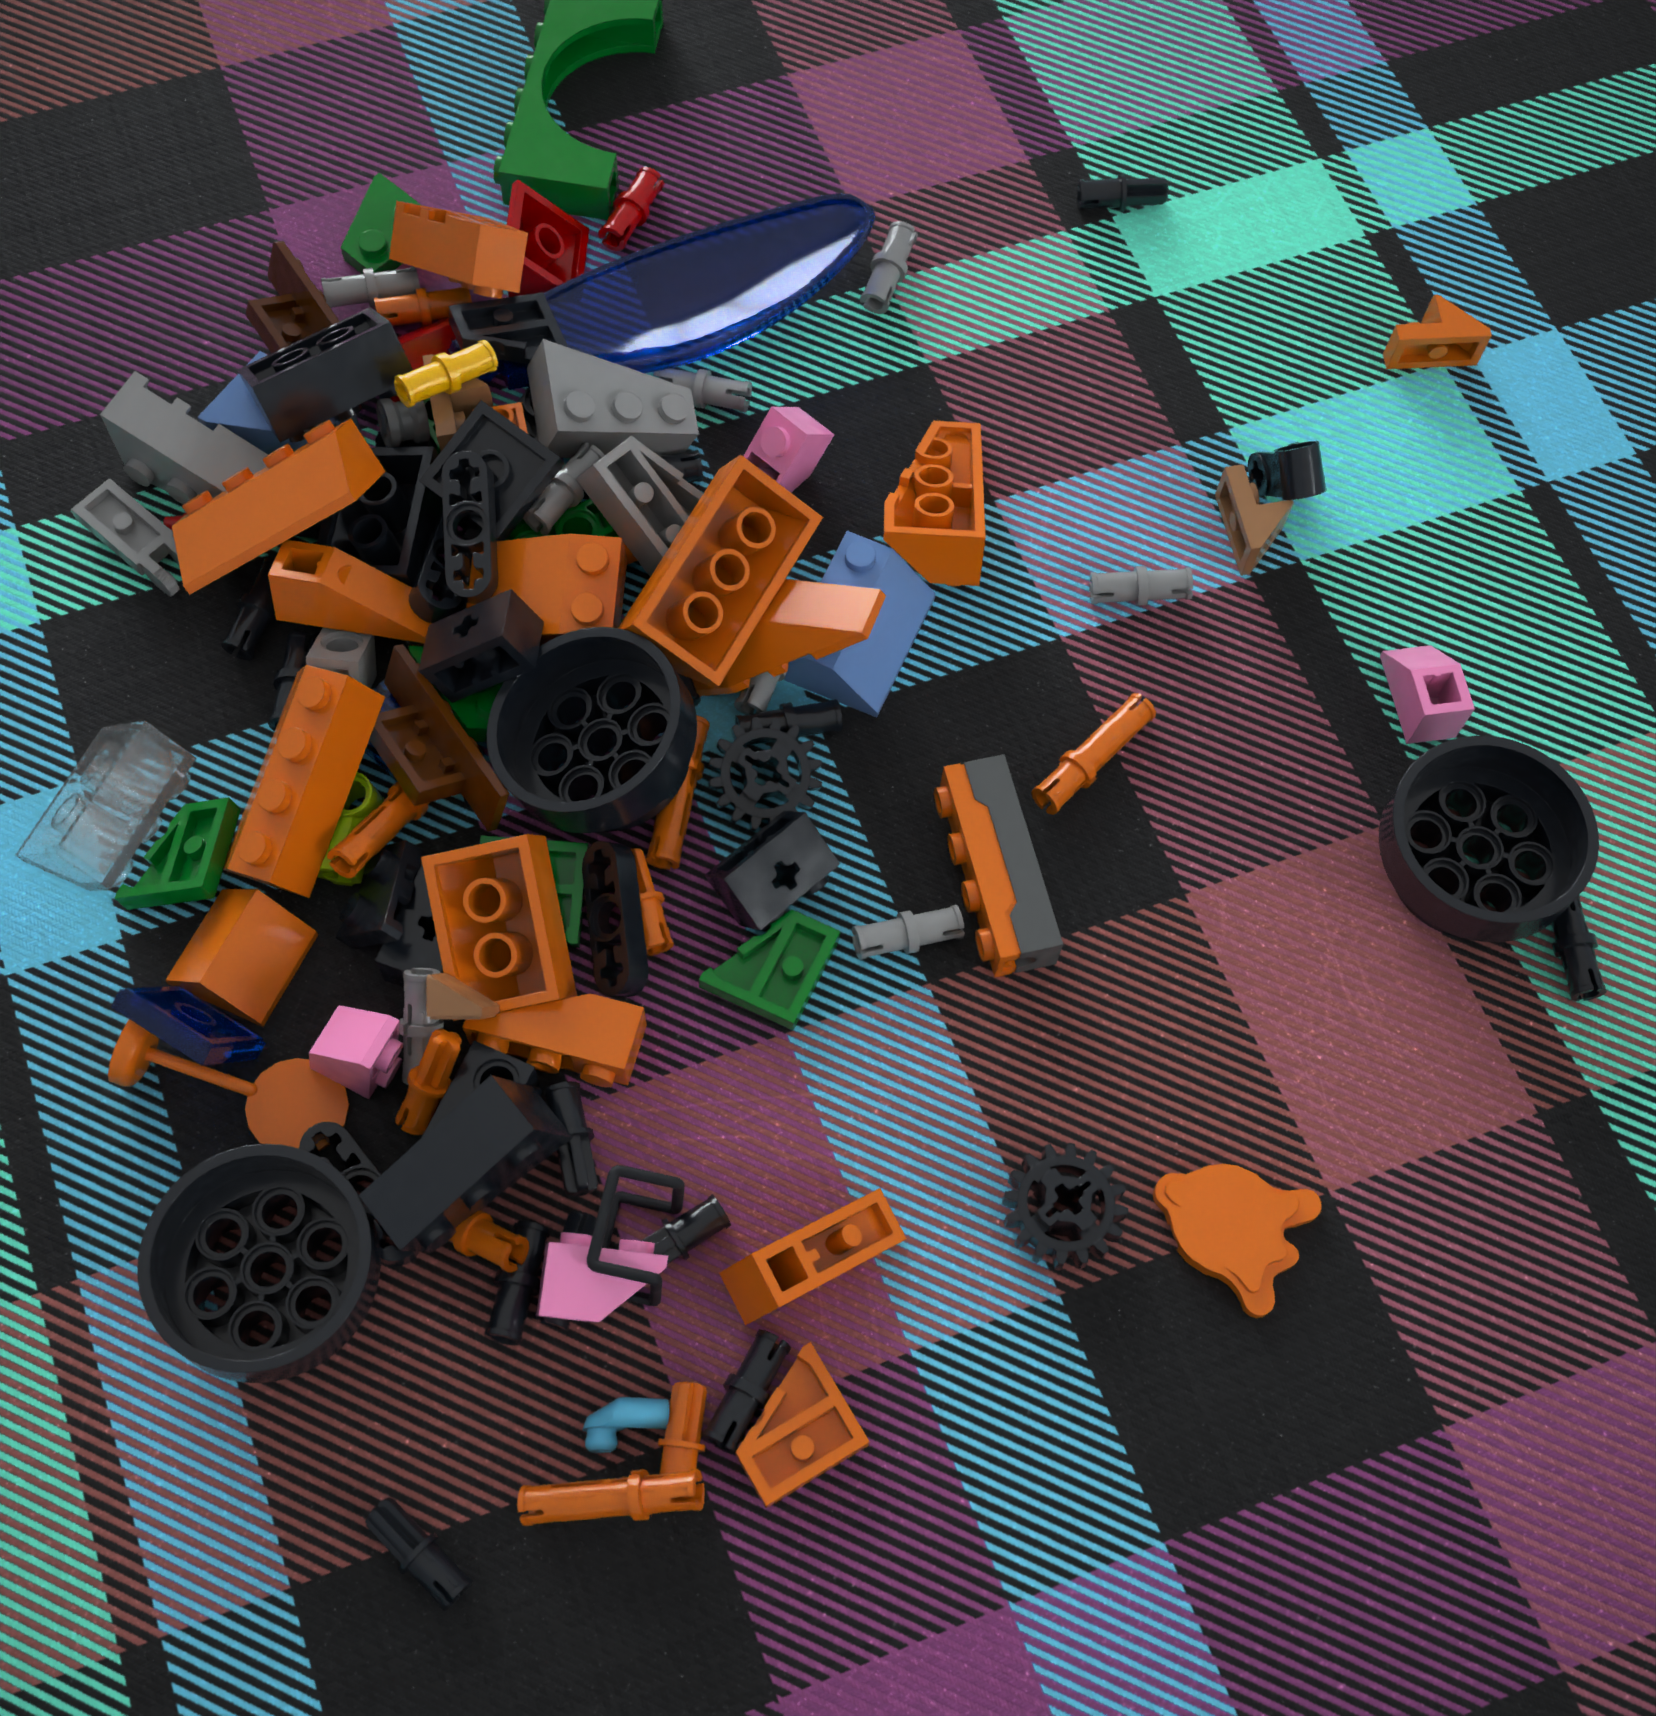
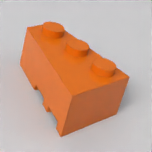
(460, 246)

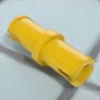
(445, 373)

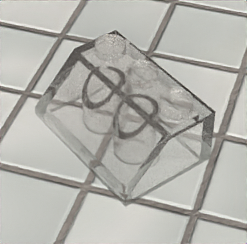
(108, 806)

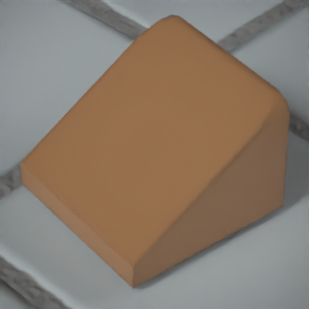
(455, 1000)

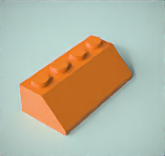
(273, 503)
(722, 571)
(304, 780)

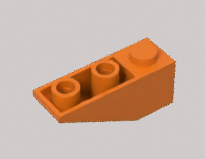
(341, 593)
(573, 1033)

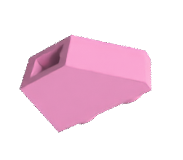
(788, 445)
(1427, 693)
(358, 1050)
(579, 1294)

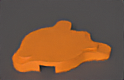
(1234, 1227)

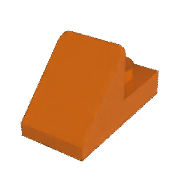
(1441, 340)

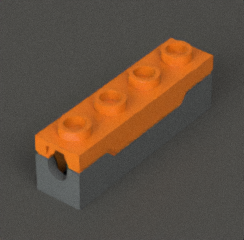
(999, 866)

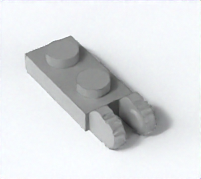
(129, 532)

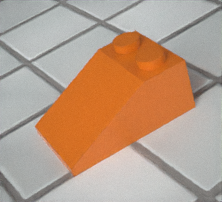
(564, 579)

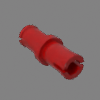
(631, 209)

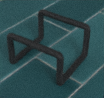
(606, 1221)

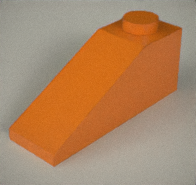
(812, 1256)

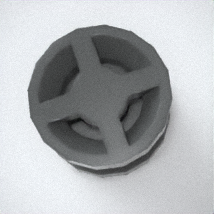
(402, 423)

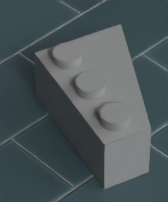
(605, 403)
(172, 448)
(640, 499)

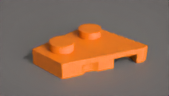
(800, 1431)

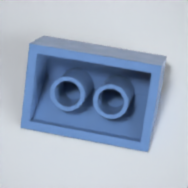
(867, 670)

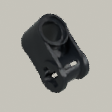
(1288, 471)

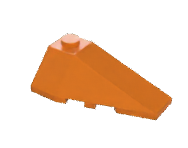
(939, 506)
(801, 622)

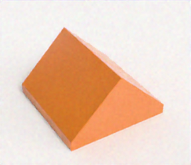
(243, 954)

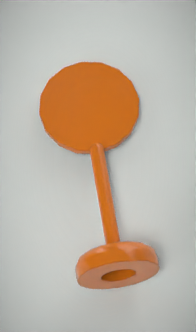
(278, 1104)

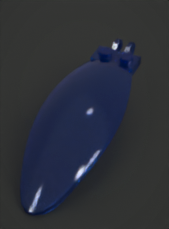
(704, 286)

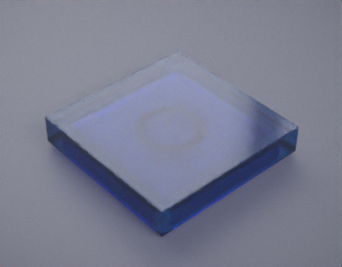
(188, 1024)

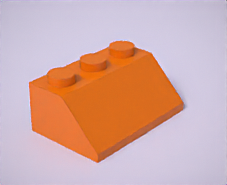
(501, 921)

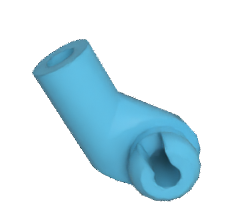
(623, 1414)

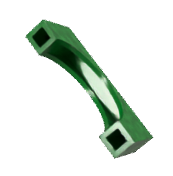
(536, 148)

